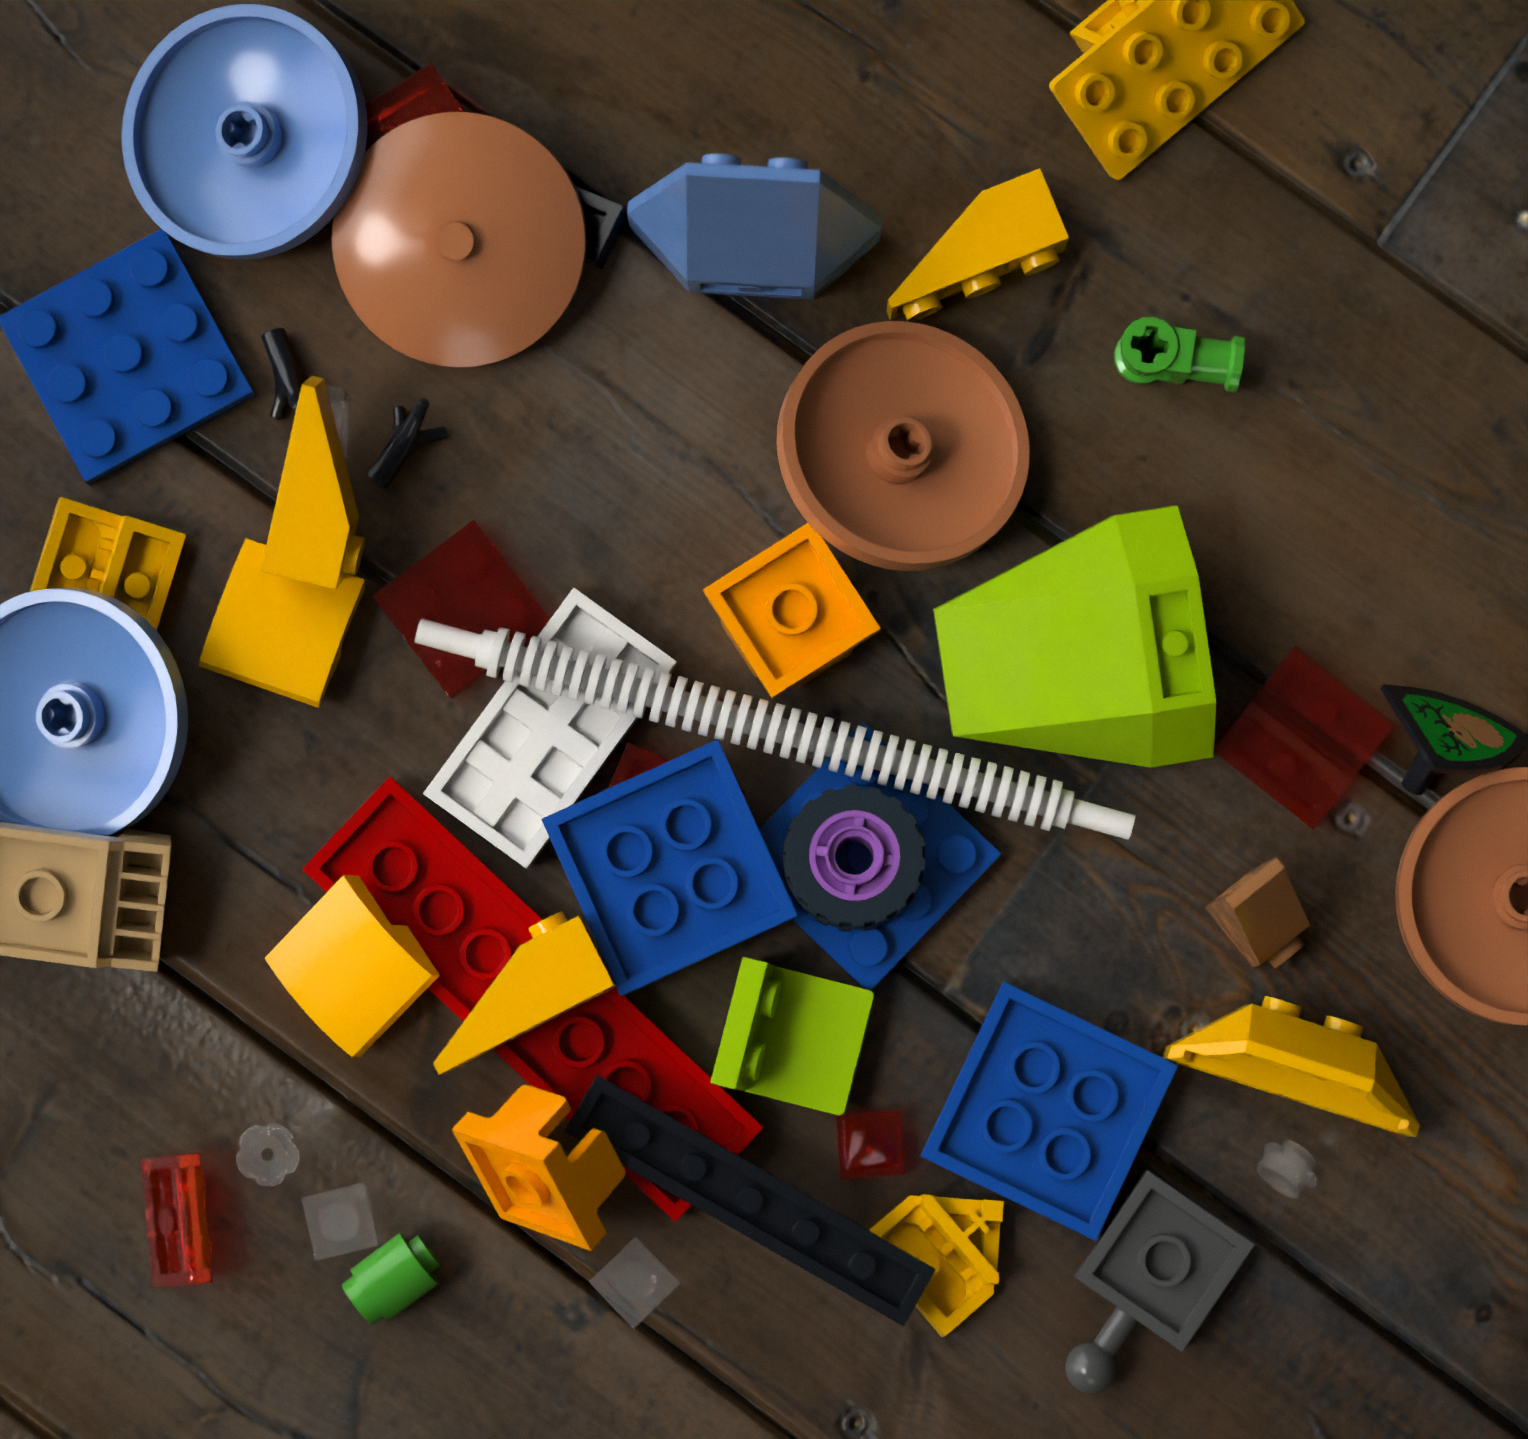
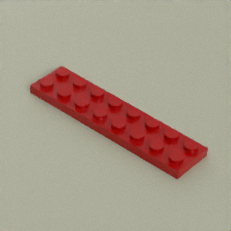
(470, 932)

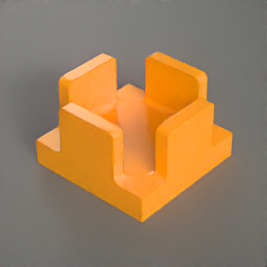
(791, 611)
(532, 1176)

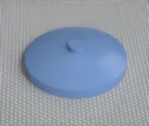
(244, 131)
(85, 713)

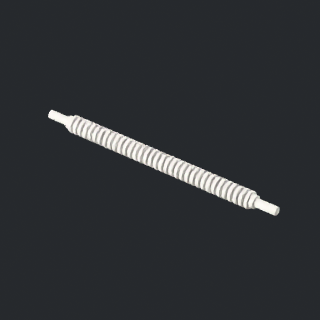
(494, 651)

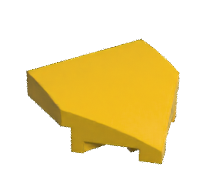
(956, 1240)

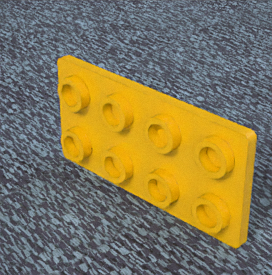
(1161, 65)

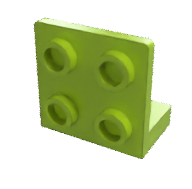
(793, 1037)

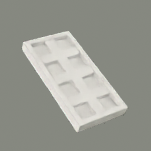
(541, 749)

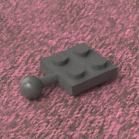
(1160, 1267)

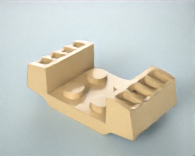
(83, 896)

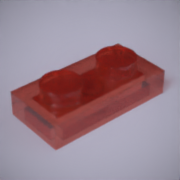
(176, 1220)

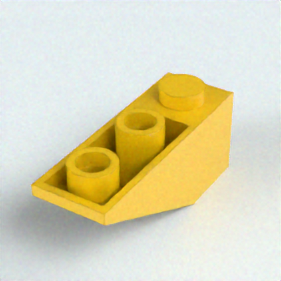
(996, 234)

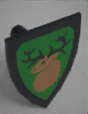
(1451, 736)

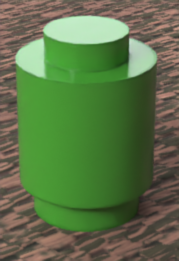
(392, 1278)

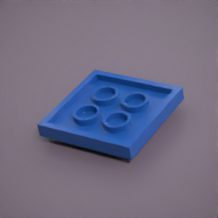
(125, 356)
(953, 856)
(669, 867)
(1049, 1110)

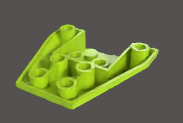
(1087, 648)

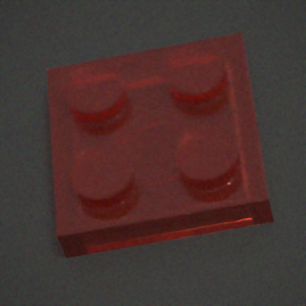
(462, 587)

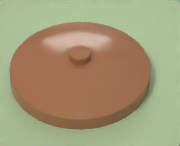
(460, 239)
(903, 446)
(1467, 896)

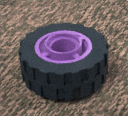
(860, 818)

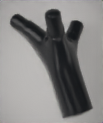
(285, 369)
(404, 441)

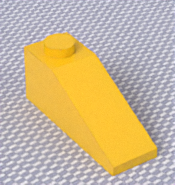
(315, 504)
(536, 985)

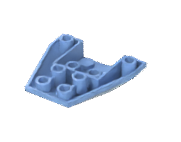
(754, 227)

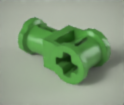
(1179, 355)

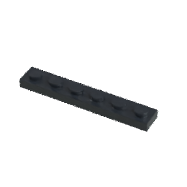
(753, 1201)

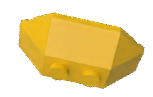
(1301, 1062)

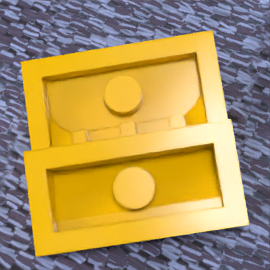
(110, 556)
(279, 629)
(351, 966)

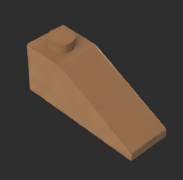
(1262, 915)

